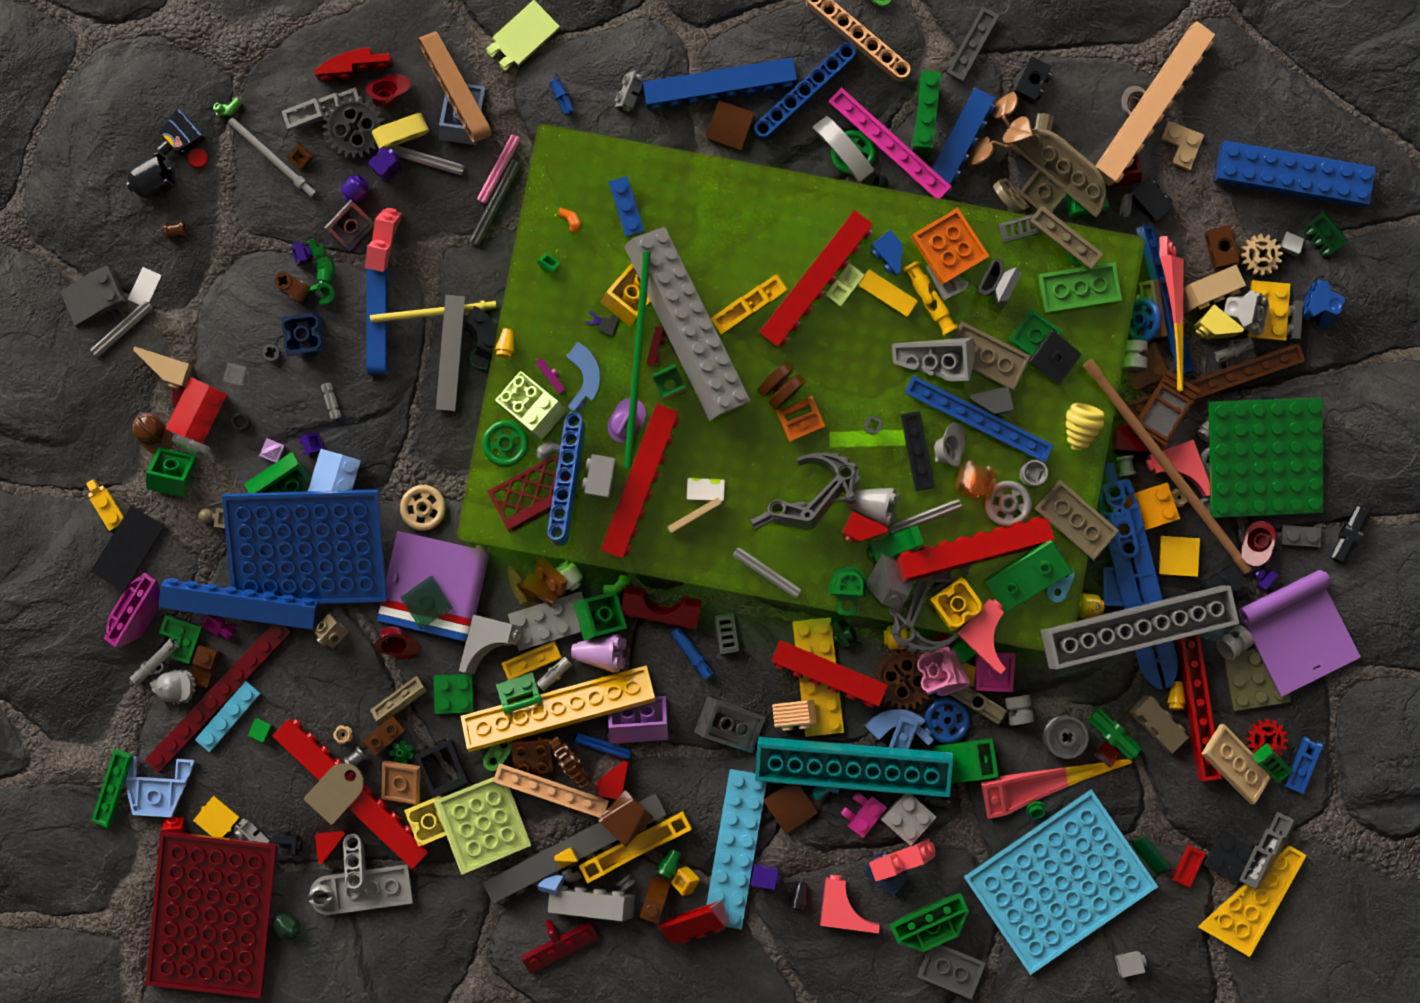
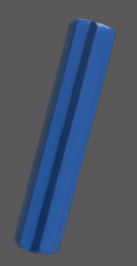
(603, 746)

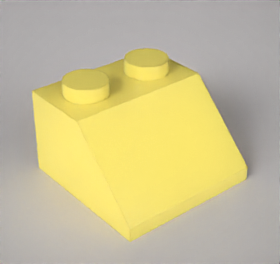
(1216, 325)

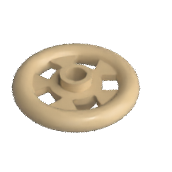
(439, 505)

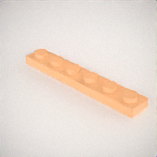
(550, 790)

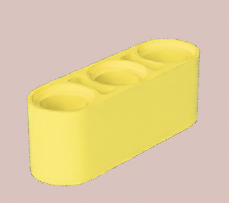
(400, 131)

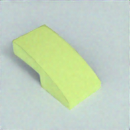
(845, 284)

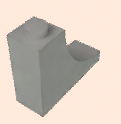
(485, 636)

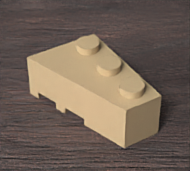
(1212, 288)

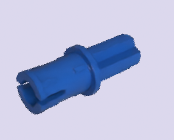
(561, 96)

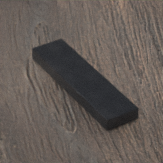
(917, 451)

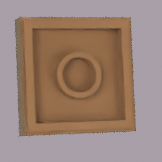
(401, 782)

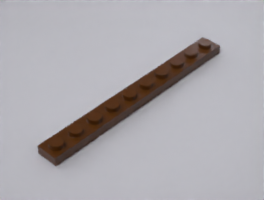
(1235, 374)

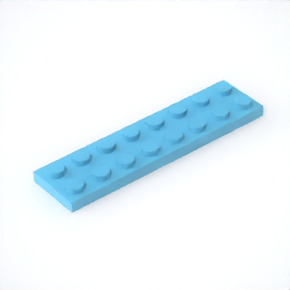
(736, 844)

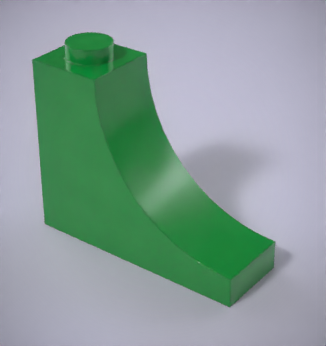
(896, 543)

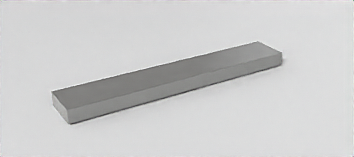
(450, 352)

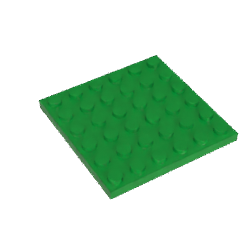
(1266, 457)

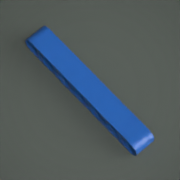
(809, 83)
(378, 331)
(569, 487)

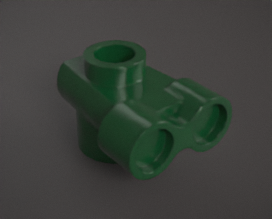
(843, 634)

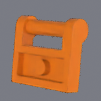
(803, 424)

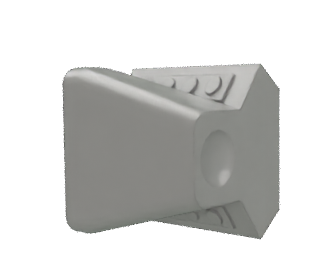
(1249, 311)

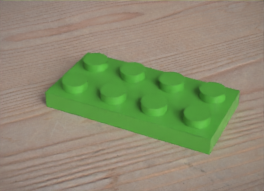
(1079, 287)

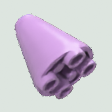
(601, 652)

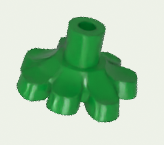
(405, 751)

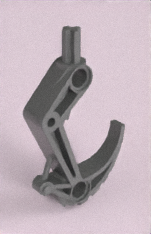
(807, 515)
(916, 641)

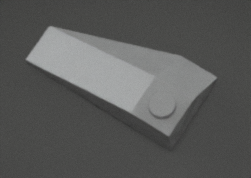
(943, 358)

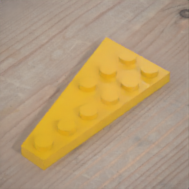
(1249, 910)

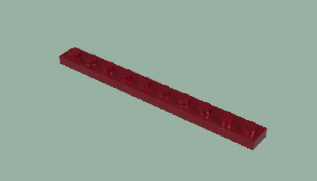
(217, 696)

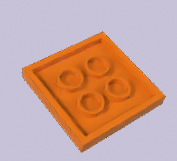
(949, 246)

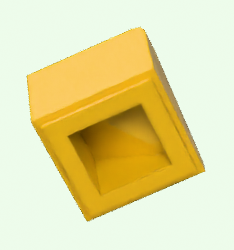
(566, 858)
(685, 881)

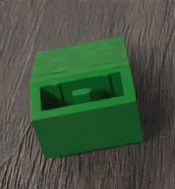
(971, 760)

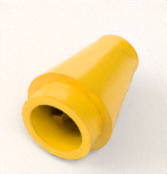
(505, 345)
(1176, 696)

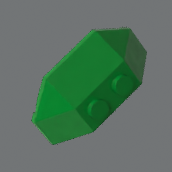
(931, 924)

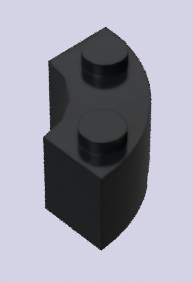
(482, 331)

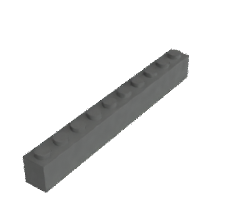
(543, 864)

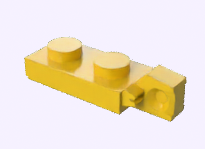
(105, 505)

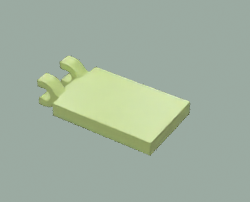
(523, 35)

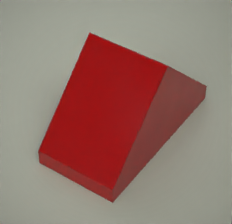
(327, 843)

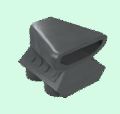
(999, 284)

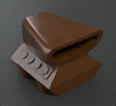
(625, 818)

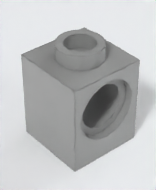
(1130, 964)

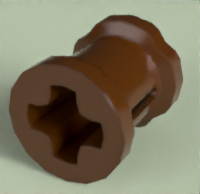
(175, 229)

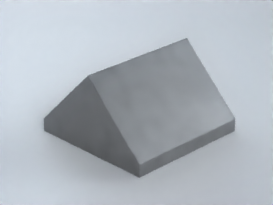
(349, 225)

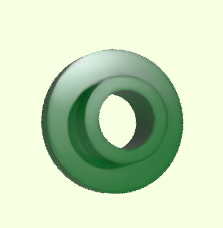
(1036, 809)

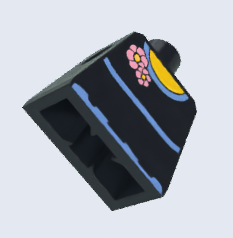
(179, 134)

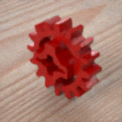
(1272, 733)

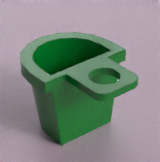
(848, 585)

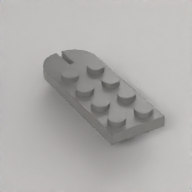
(383, 889)

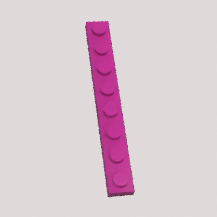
(889, 144)

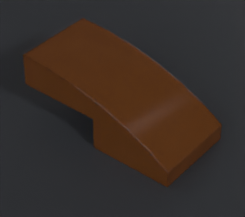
(537, 587)

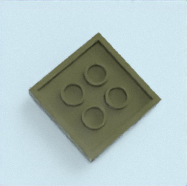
(1250, 682)

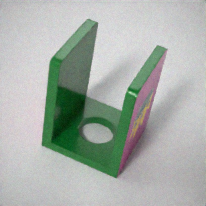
(665, 374)

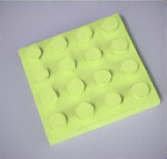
(482, 824)

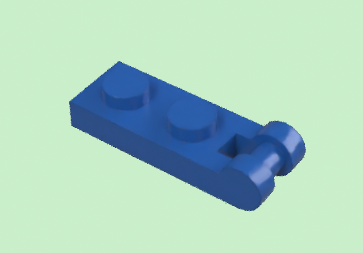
(1303, 765)

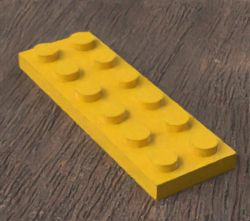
(817, 638)

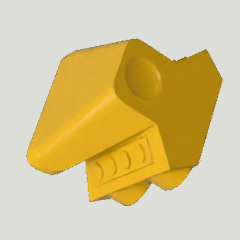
(956, 604)

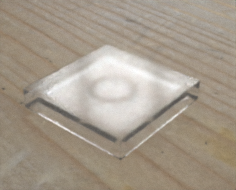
(193, 447)

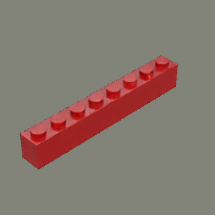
(815, 279)
(640, 480)
(974, 550)
(1197, 703)

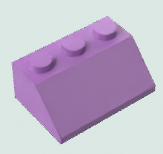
(640, 723)

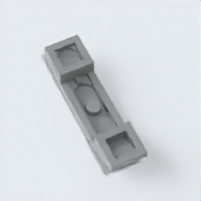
(844, 148)

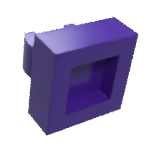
(300, 253)
(311, 443)
(1265, 578)

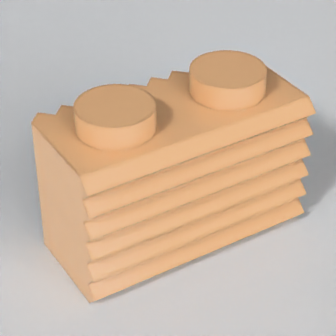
(794, 713)

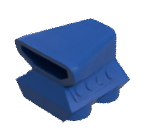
(1322, 304)

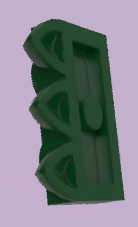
(1326, 233)

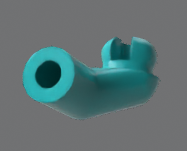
(819, 791)

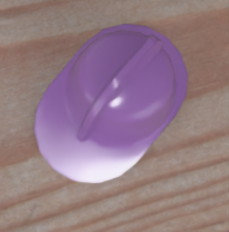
(619, 420)

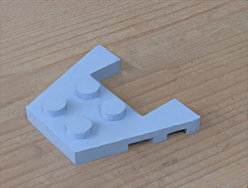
(157, 795)

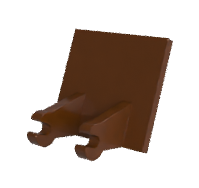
(533, 756)

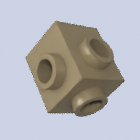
(330, 631)

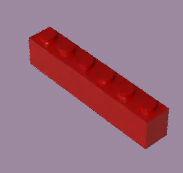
(830, 673)

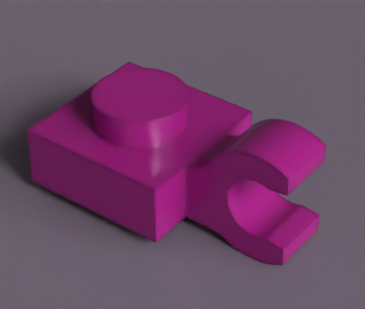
(216, 625)

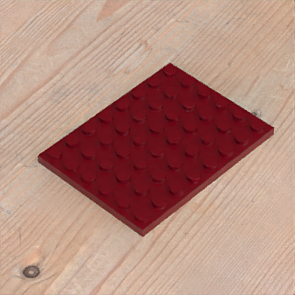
(211, 914)

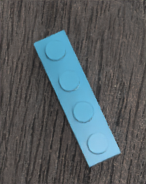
(228, 716)

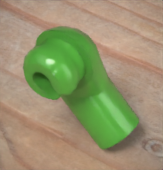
(227, 110)
(619, 586)

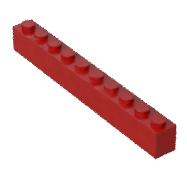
(366, 806)

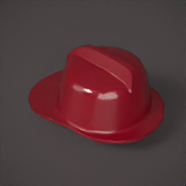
(386, 90)
(1258, 543)
(396, 644)

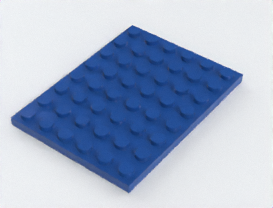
(307, 544)

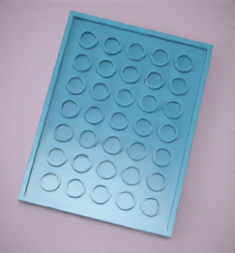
(1060, 881)

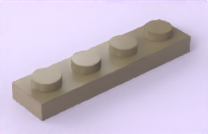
(1065, 237)

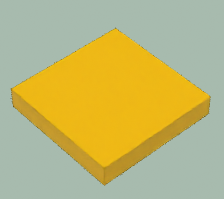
(1179, 556)

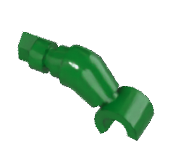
(325, 273)

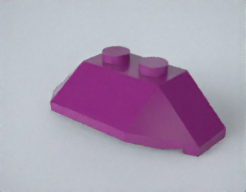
(133, 611)

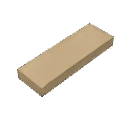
(694, 515)

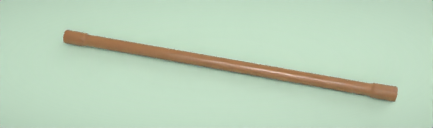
(1096, 374)

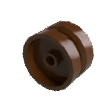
(779, 383)

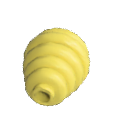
(1083, 425)

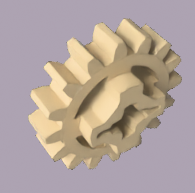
(1255, 249)

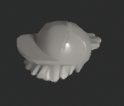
(174, 686)

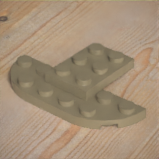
(1060, 173)

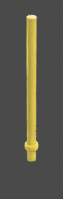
(428, 312)

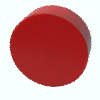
(198, 158)

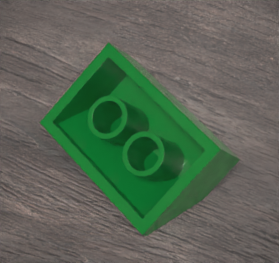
(283, 476)

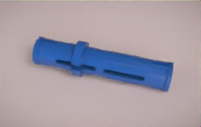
(688, 648)

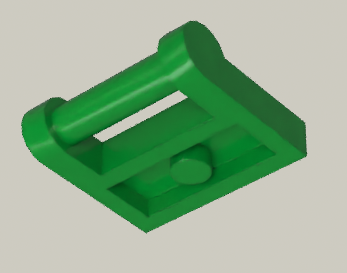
(517, 689)

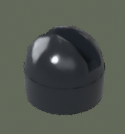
(880, 181)

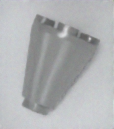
(876, 504)

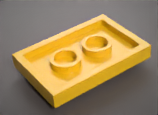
(1278, 311)

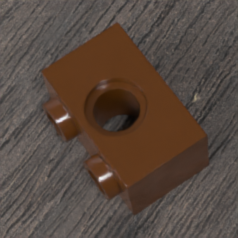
(1219, 258)
(385, 735)

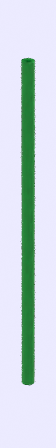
(637, 359)

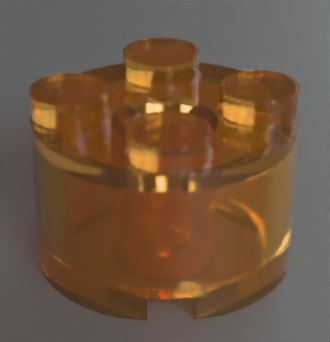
(975, 481)

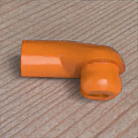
(572, 218)

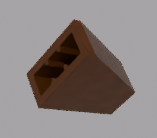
(655, 899)

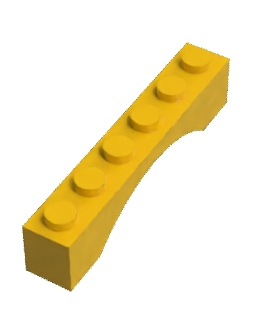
(643, 842)

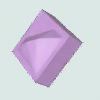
(272, 450)

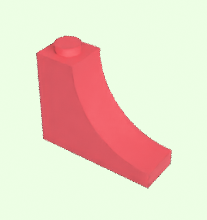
(1187, 463)
(979, 633)
(837, 910)

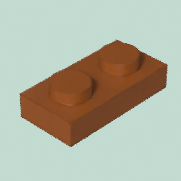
(550, 576)

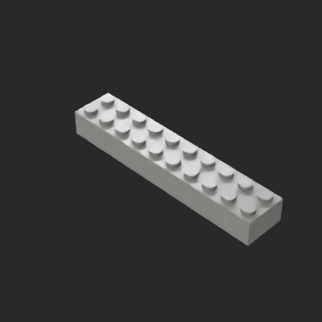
(688, 325)
(1139, 627)

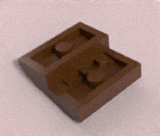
(730, 125)
(790, 806)

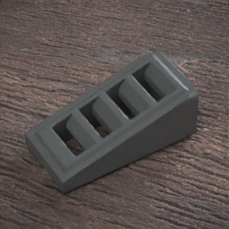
(1002, 228)
(727, 649)

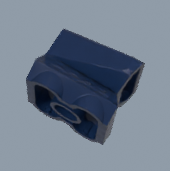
(302, 334)

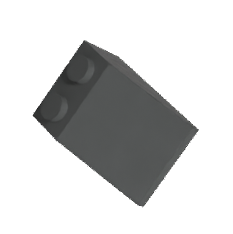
(93, 295)

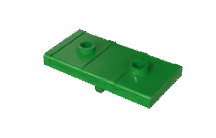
(1028, 575)

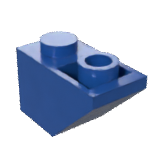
(889, 250)

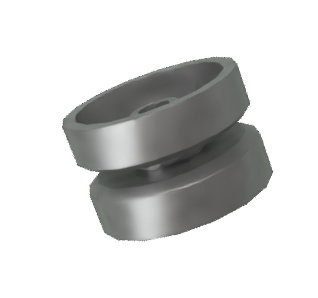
(1076, 740)

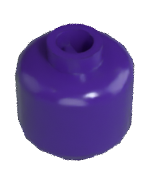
(355, 189)

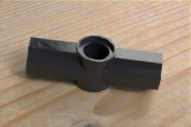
(1350, 535)

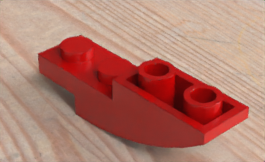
(345, 64)

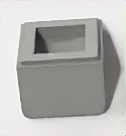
(1291, 244)

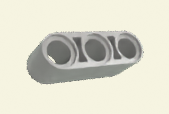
(351, 855)

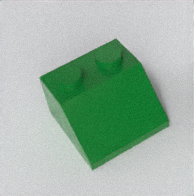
(170, 472)

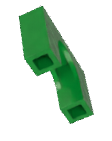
(926, 113)

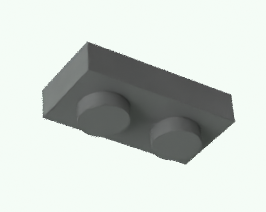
(1295, 313)
(1300, 536)

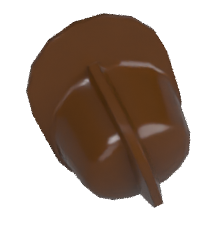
(151, 432)

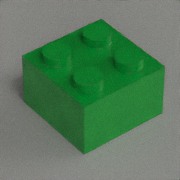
(600, 616)

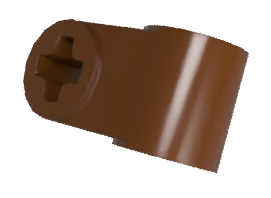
(295, 288)

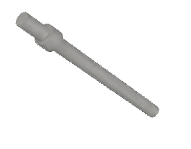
(298, 181)

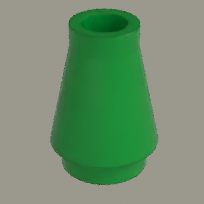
(669, 864)

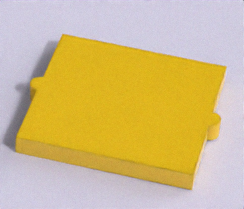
(216, 818)

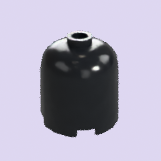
(150, 176)

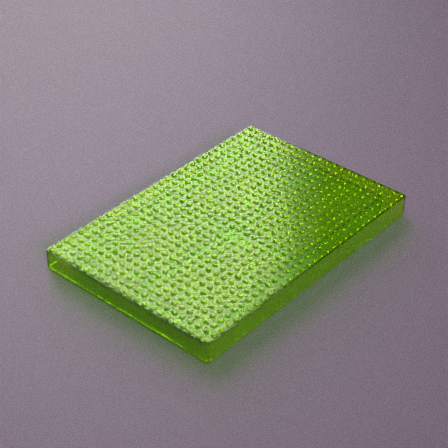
(734, 232)

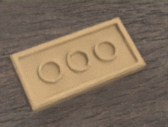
(1236, 764)

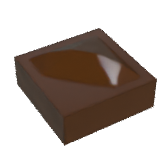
(300, 157)

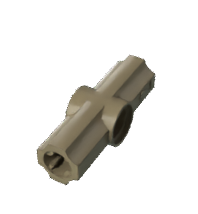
(988, 709)

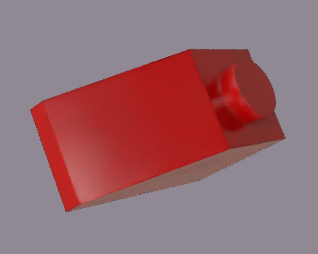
(613, 782)

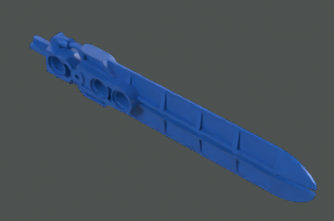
(1145, 571)

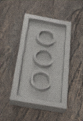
(547, 623)

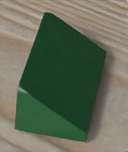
(1150, 854)

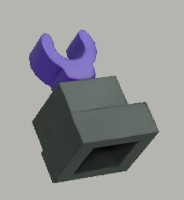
(606, 325)

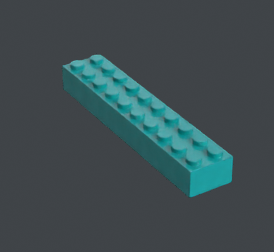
(854, 766)

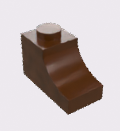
(205, 665)

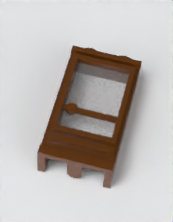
(1166, 409)

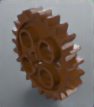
(891, 691)
(571, 764)

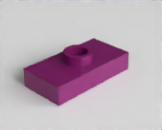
(552, 375)

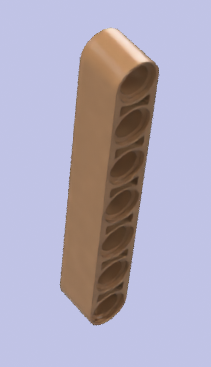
(454, 87)

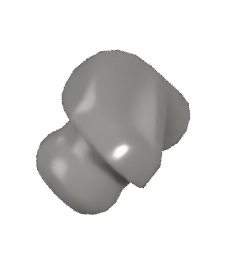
(547, 448)

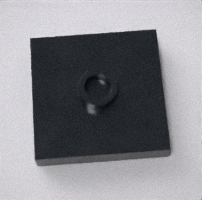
(1055, 357)

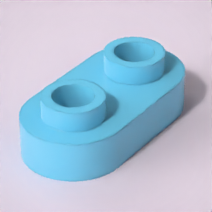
(1063, 585)

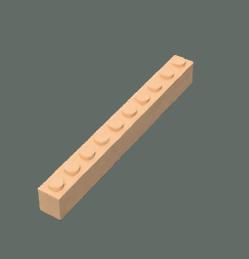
(1154, 102)

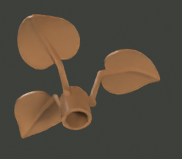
(1018, 131)

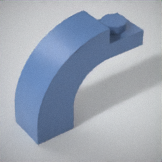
(588, 365)
(888, 719)

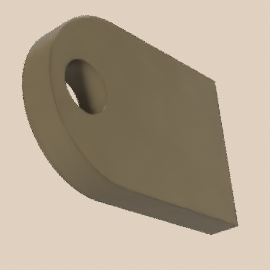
(1010, 196)
(334, 792)

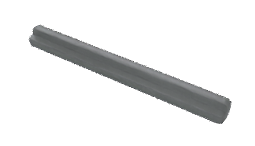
(495, 202)

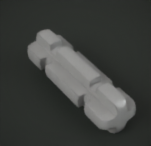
(331, 401)

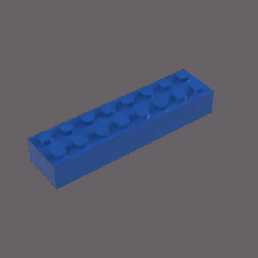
(1294, 174)

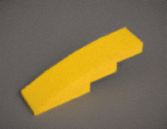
(749, 304)

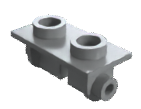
(624, 97)
(246, 832)

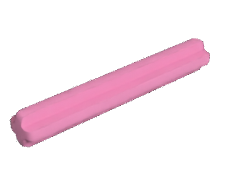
(498, 169)

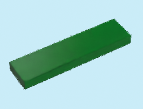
(112, 788)

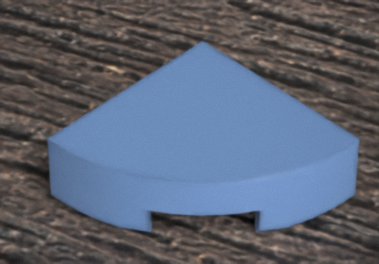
(551, 884)

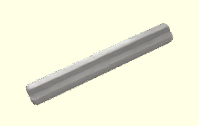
(428, 160)
(121, 328)
(925, 516)
(766, 572)

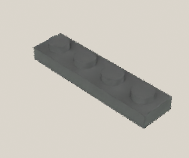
(972, 44)

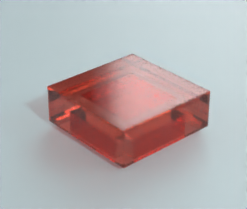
(1107, 754)

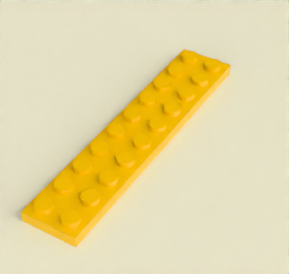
(559, 709)

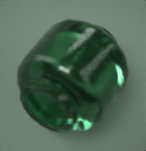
(286, 926)

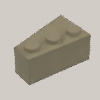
(1158, 723)

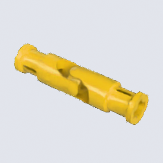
(926, 290)

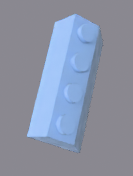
(333, 472)

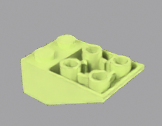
(531, 405)

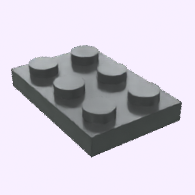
(951, 970)

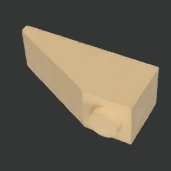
(169, 369)

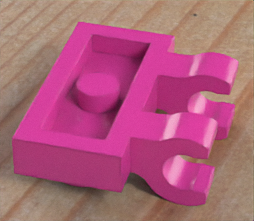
(866, 816)

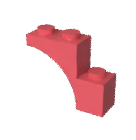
(383, 235)
(904, 859)

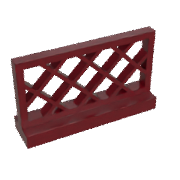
(536, 510)

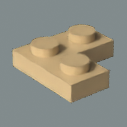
(1187, 142)

